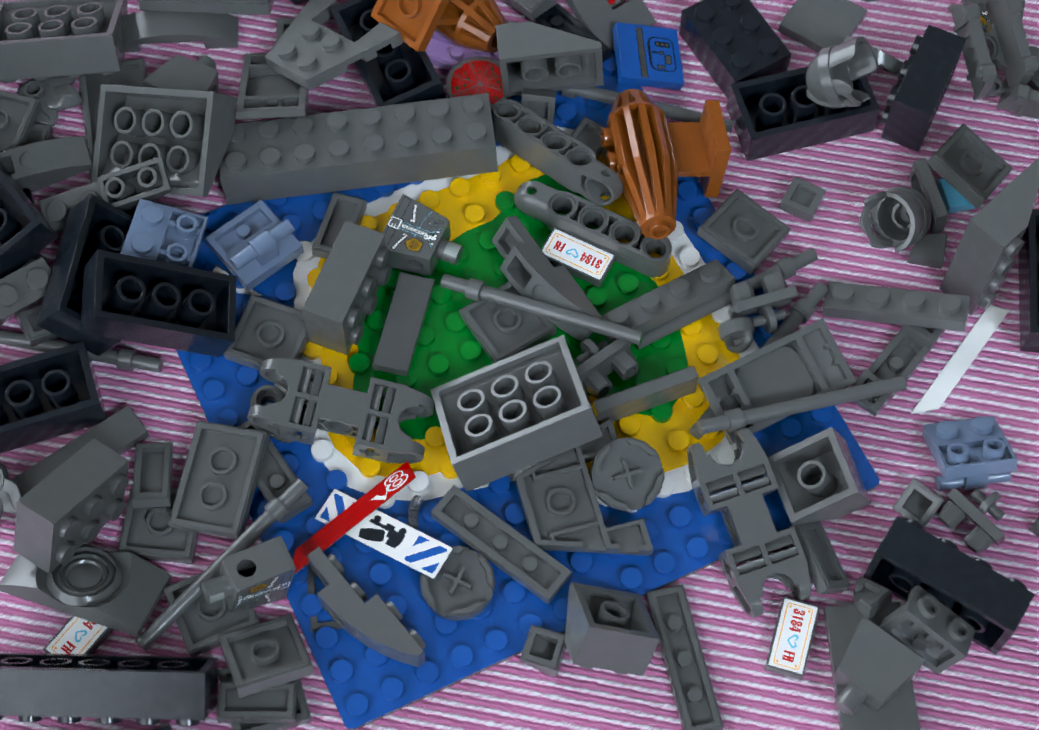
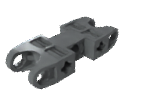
(341, 411)
(748, 522)

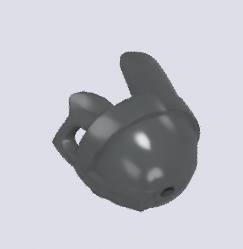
(834, 70)
(897, 216)

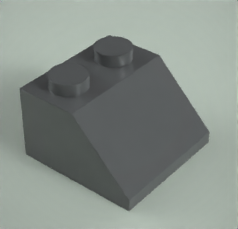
(818, 479)
(609, 630)

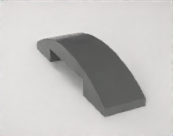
(156, 27)
(898, 359)

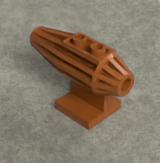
(463, 22)
(655, 152)

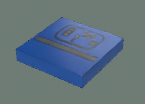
(647, 56)

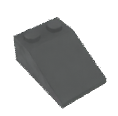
(546, 58)

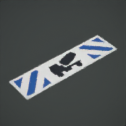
(390, 536)

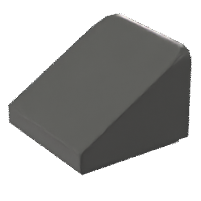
(918, 502)
(544, 650)

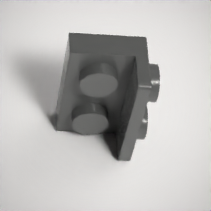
(930, 630)

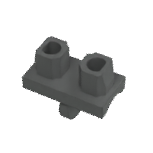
(776, 295)
(602, 359)
(986, 531)

